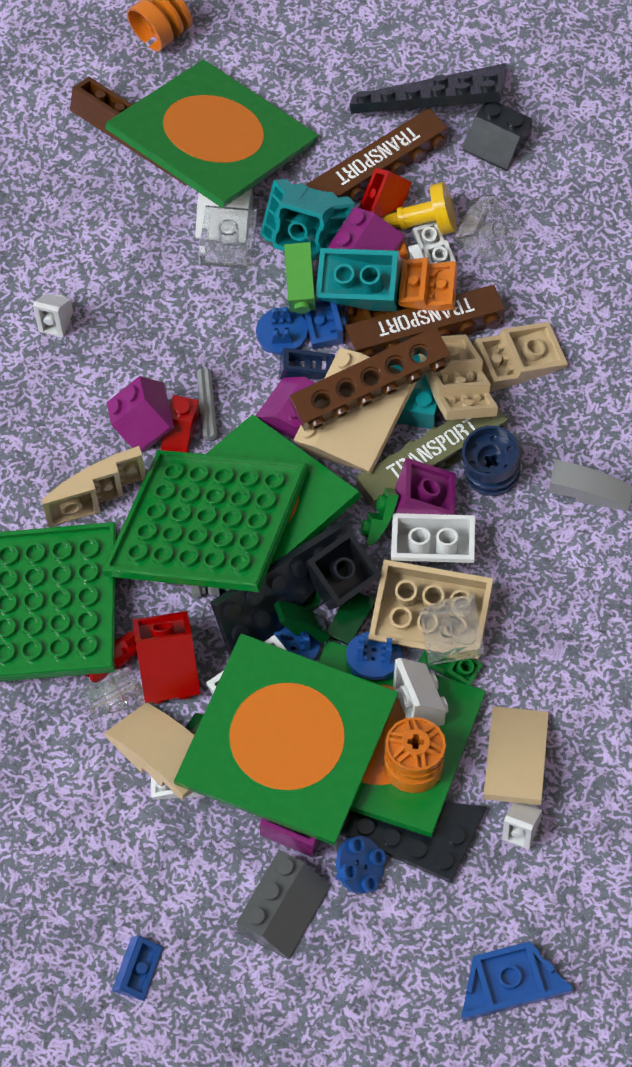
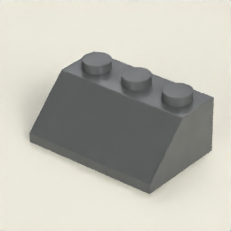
(282, 905)

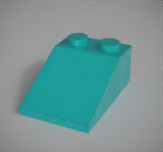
(359, 278)
(421, 405)

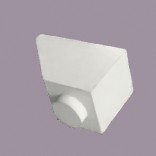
(53, 314)
(521, 824)

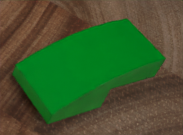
(377, 522)
(460, 670)

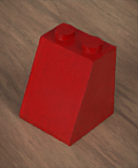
(166, 657)

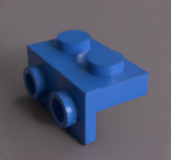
(325, 325)

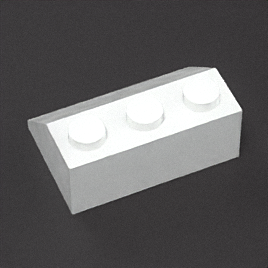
(433, 538)

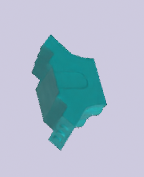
(303, 216)

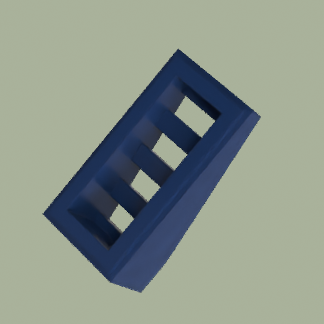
(307, 356)

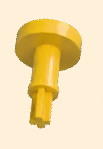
(438, 209)

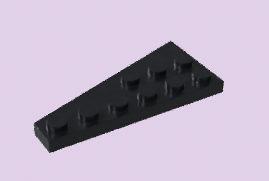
(461, 88)
(285, 581)
(435, 855)

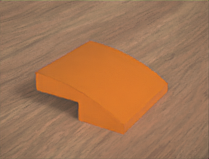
(428, 285)

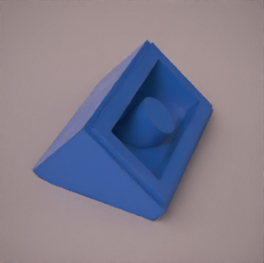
(137, 968)

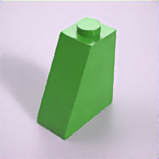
(300, 277)

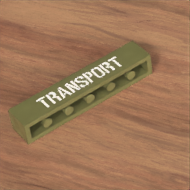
(438, 448)

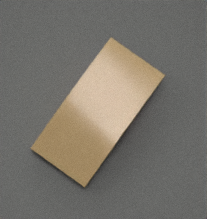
(520, 355)
(462, 386)
(95, 484)
(153, 744)
(516, 755)

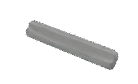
(207, 404)

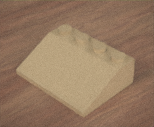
(362, 433)
(412, 587)

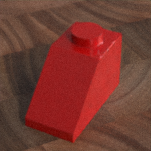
(385, 192)
(185, 417)

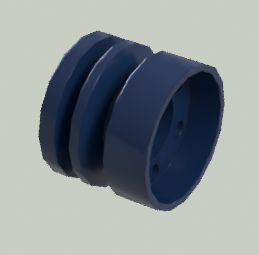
(491, 447)

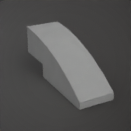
(590, 486)

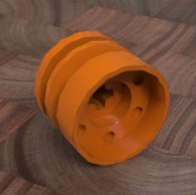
(159, 19)
(412, 768)

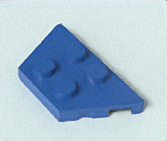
(510, 980)

